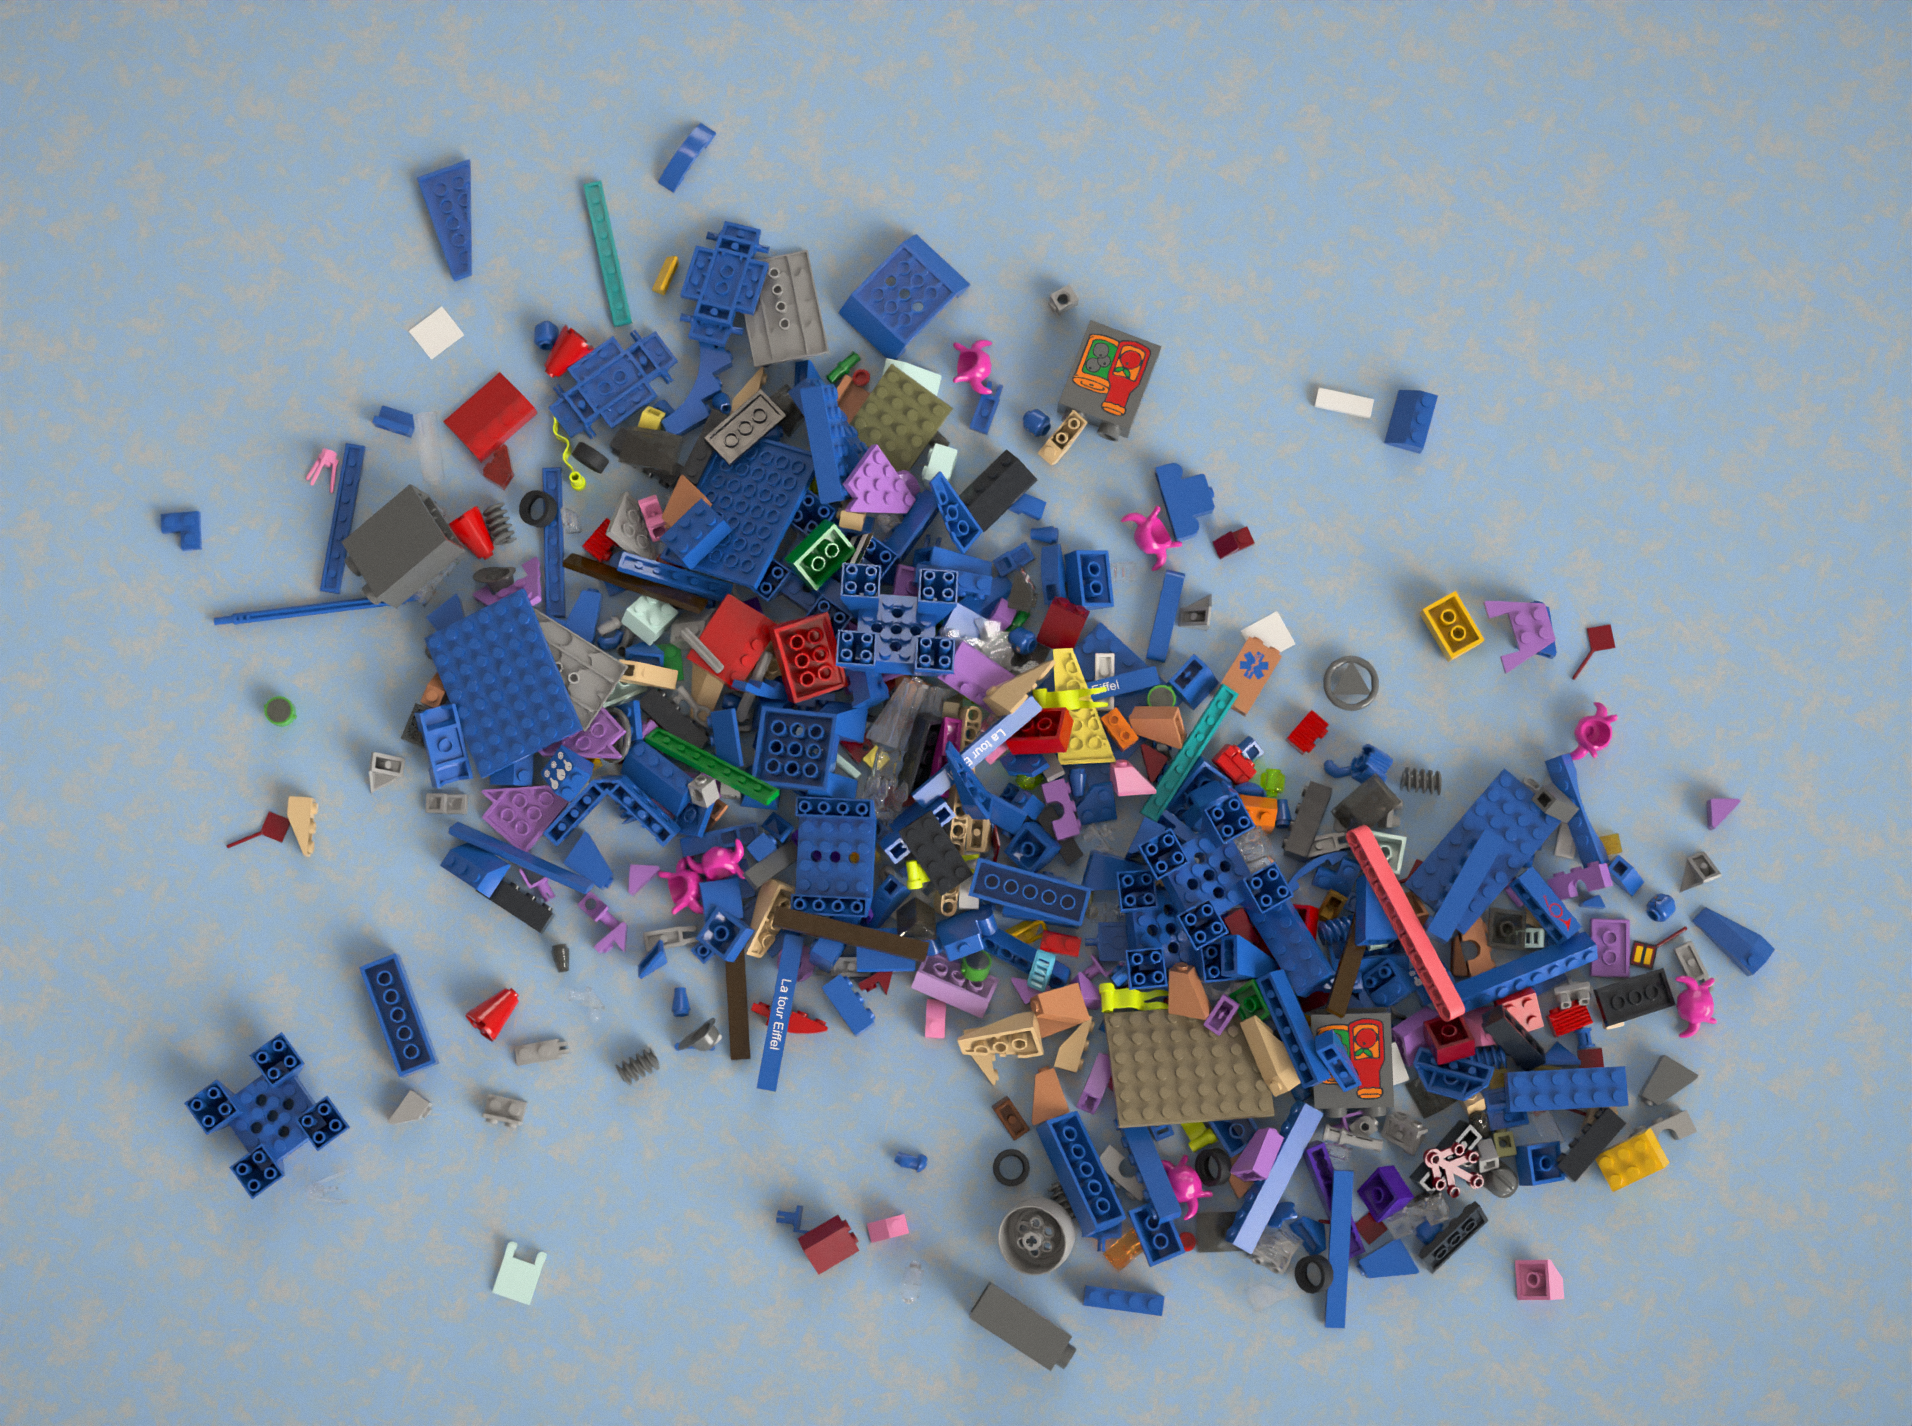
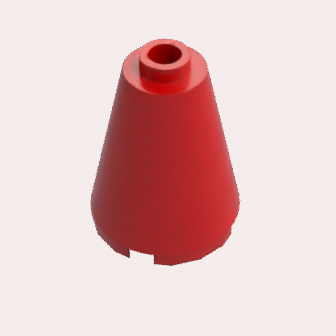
(566, 351)
(473, 533)
(493, 1013)

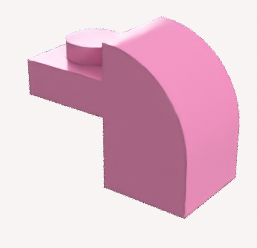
(652, 514)

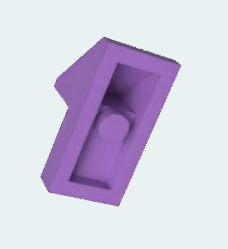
(617, 935)

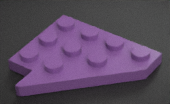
(877, 486)
(594, 742)
(523, 813)

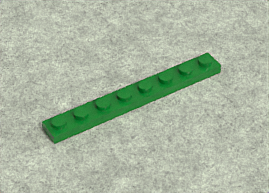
(712, 766)

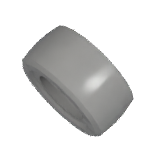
(1019, 1248)

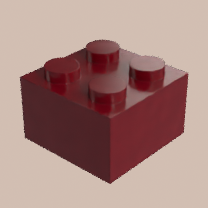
(1448, 1039)

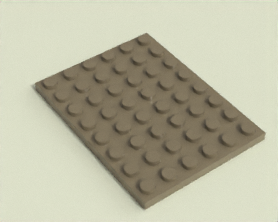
(1181, 1071)

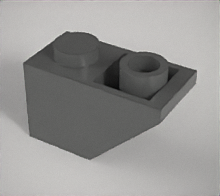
(1555, 803)

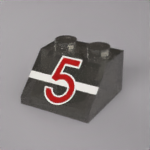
(1022, 591)

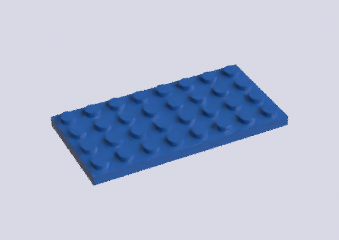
(1506, 812)

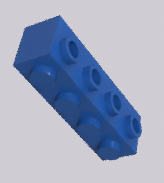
(969, 584)

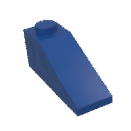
(1337, 1060)

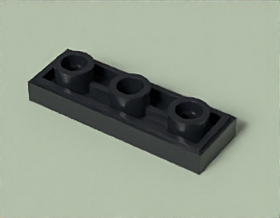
(1070, 850)

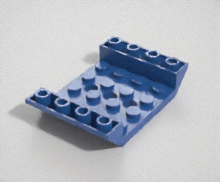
(888, 319)
(829, 827)

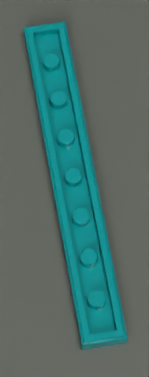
(607, 254)
(1189, 753)

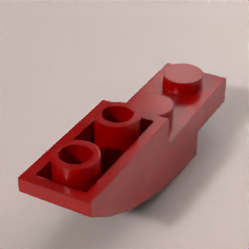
(798, 1022)

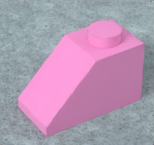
(935, 1019)
(888, 1228)

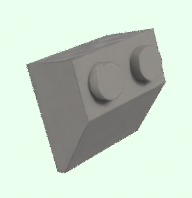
(694, 622)

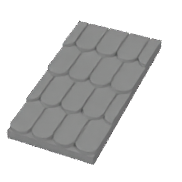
(787, 314)
(584, 668)

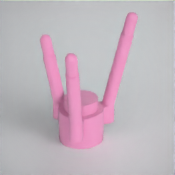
(324, 459)

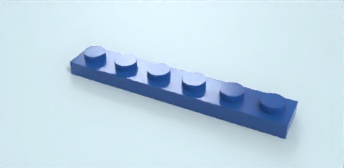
(674, 577)

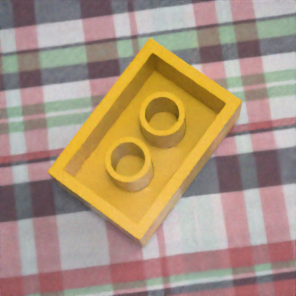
(1451, 626)
(1632, 1160)

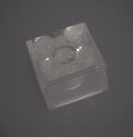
(1255, 849)

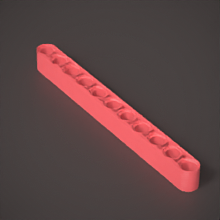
(1405, 923)

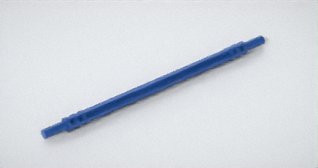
(298, 611)

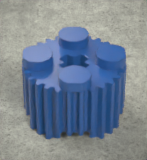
(1370, 762)

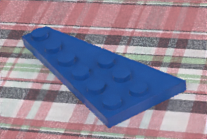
(449, 205)

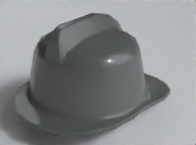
(495, 577)
(703, 1038)
(1501, 1181)

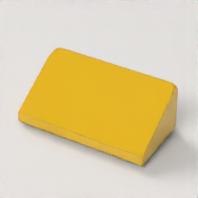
(666, 275)
(1027, 931)

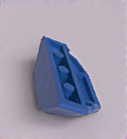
(1453, 1079)

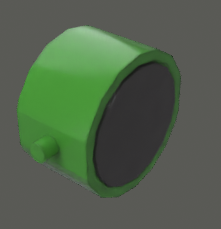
(1161, 696)
(280, 711)
(976, 966)

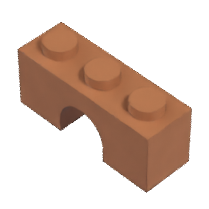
(1482, 961)

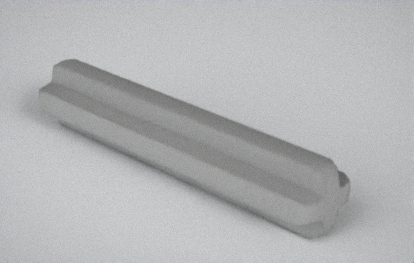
(702, 650)

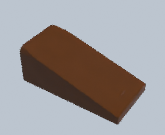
(1457, 962)
(1010, 1118)

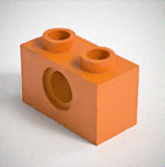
(1119, 729)

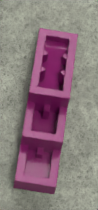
(949, 731)

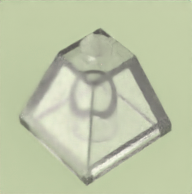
(1278, 1244)

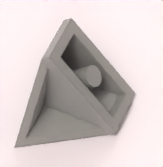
(1197, 614)
(384, 770)
(1698, 871)

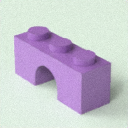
(1057, 792)
(1594, 877)

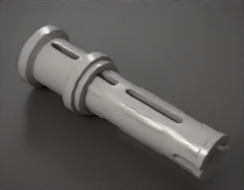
(1343, 1136)

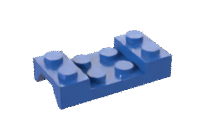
(444, 744)

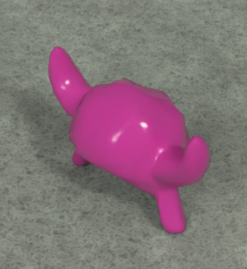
(973, 365)
(1152, 536)
(1593, 732)
(719, 862)
(684, 887)
(1695, 1004)
(1185, 1184)

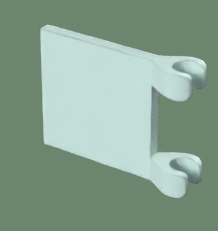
(517, 1277)

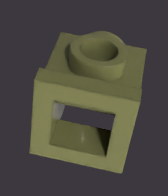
(1510, 1149)

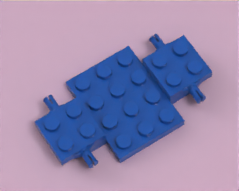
(724, 282)
(612, 383)

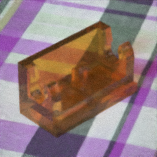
(1124, 1250)

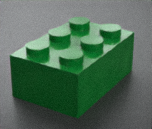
(820, 554)

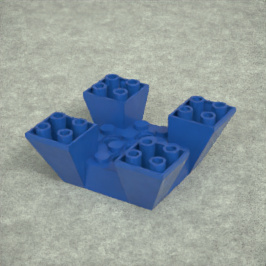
(780, 580)
(909, 617)
(823, 730)
(1235, 886)
(1149, 954)
(219, 1107)

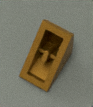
(1331, 905)

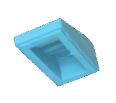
(1039, 981)

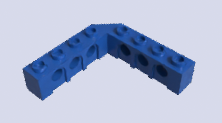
(624, 791)

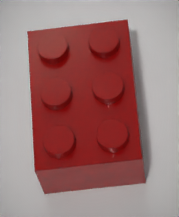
(1044, 733)

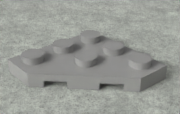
(629, 529)

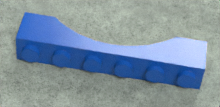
(1588, 845)

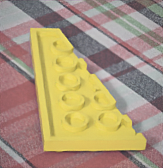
(1087, 737)

